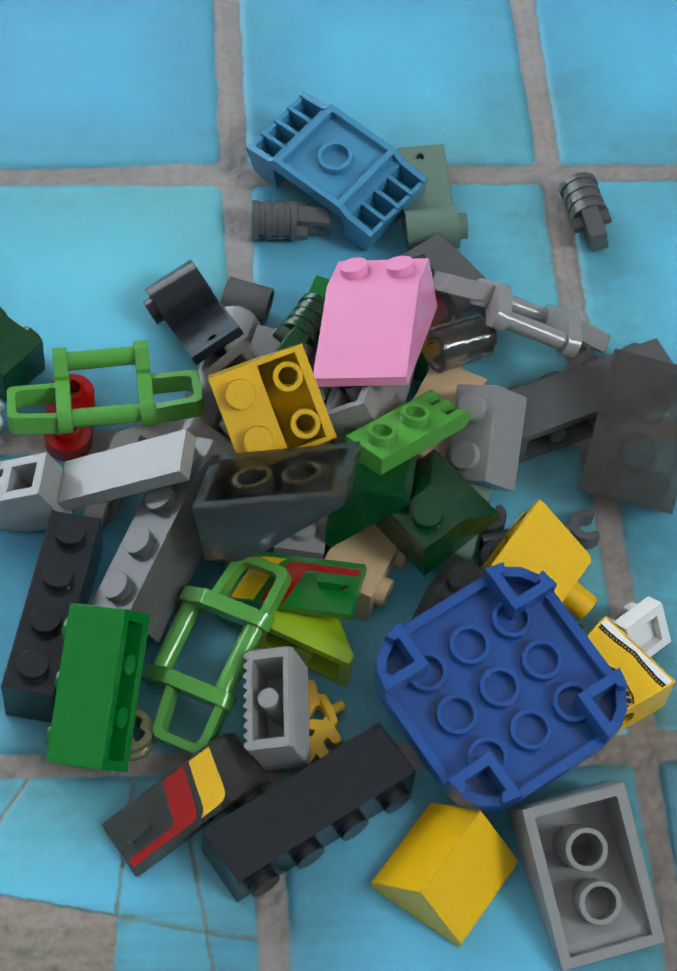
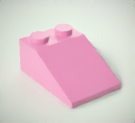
(374, 322)

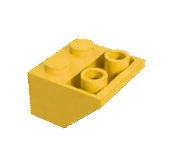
(272, 402)

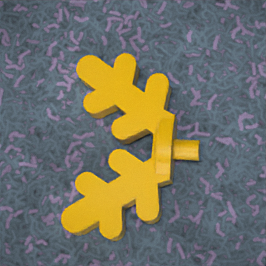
(325, 729)

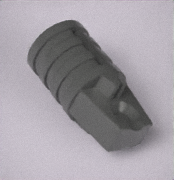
(586, 208)
(288, 220)

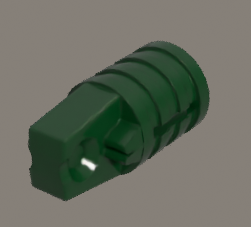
(302, 324)

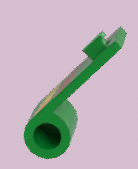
(313, 588)

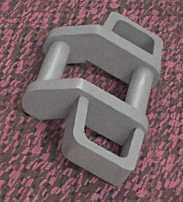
(548, 324)

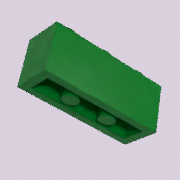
(97, 687)

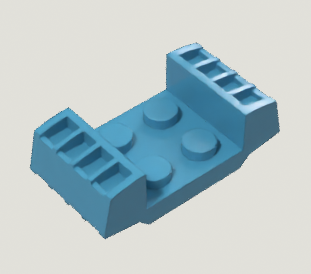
(339, 167)

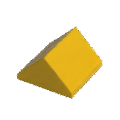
(447, 870)

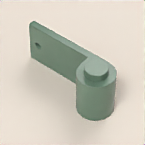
(434, 209)

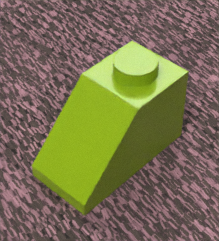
(317, 641)

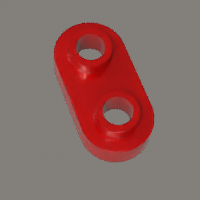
(76, 444)

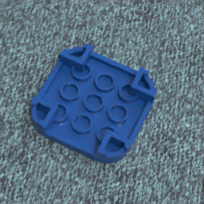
(499, 689)

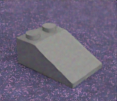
(587, 873)

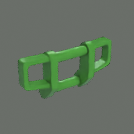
(60, 393)
(214, 601)

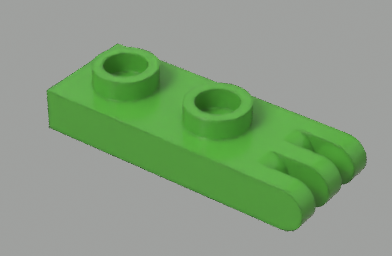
(407, 431)

